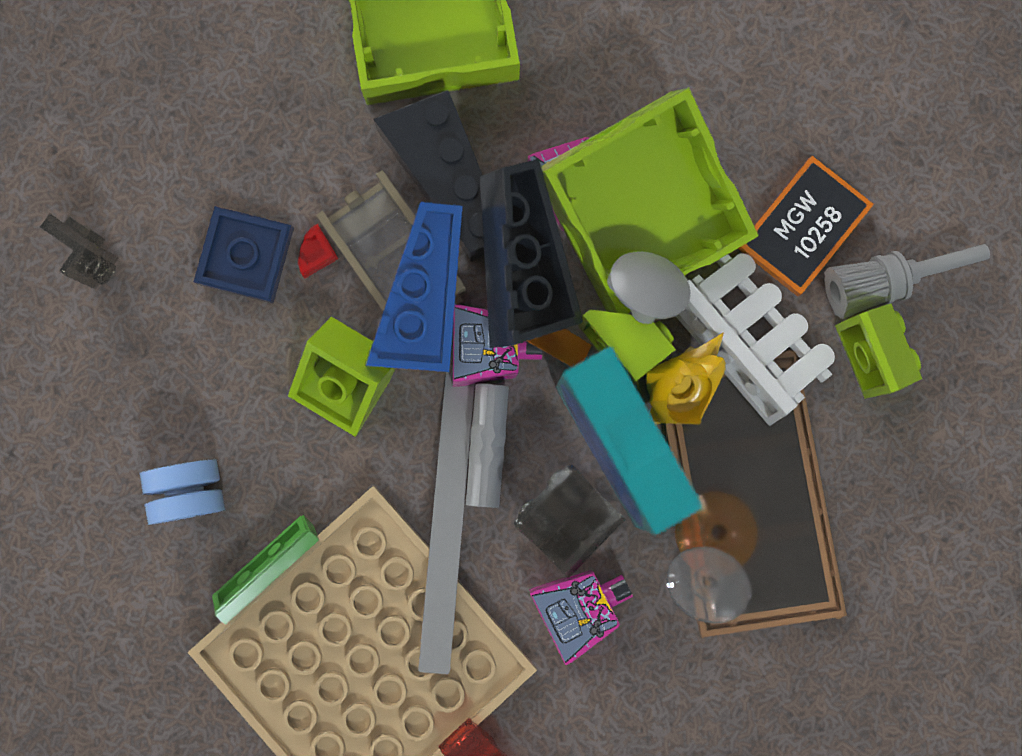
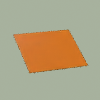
(563, 346)

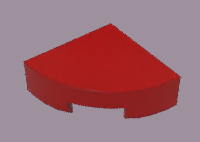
(315, 252)

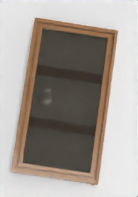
(780, 482)

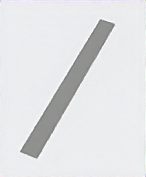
(446, 528)

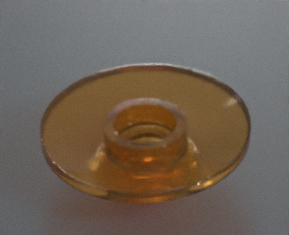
(722, 510)

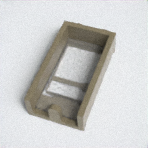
(373, 236)

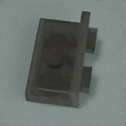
(89, 261)

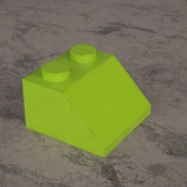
(635, 343)
(879, 351)
(335, 377)

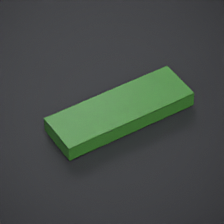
(264, 569)

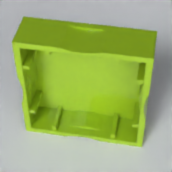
(431, 46)
(648, 189)

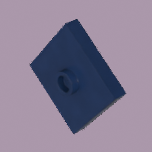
(243, 254)

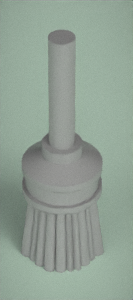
(888, 278)

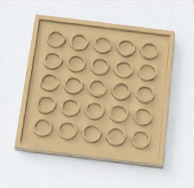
(336, 642)

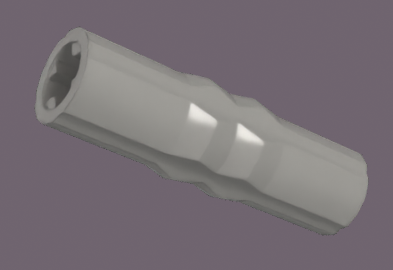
(487, 445)

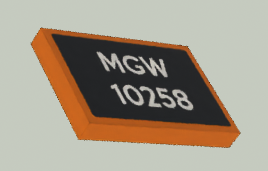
(806, 226)

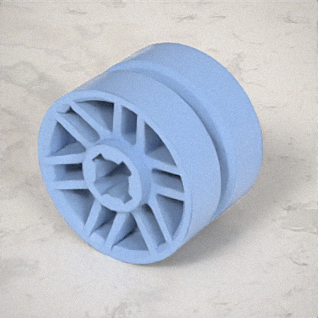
(182, 491)

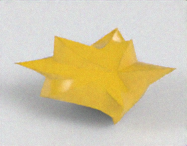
(685, 384)

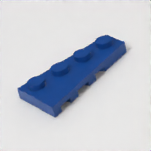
(421, 302)

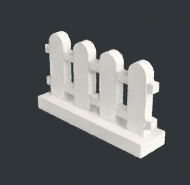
(747, 360)

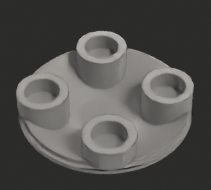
(649, 286)

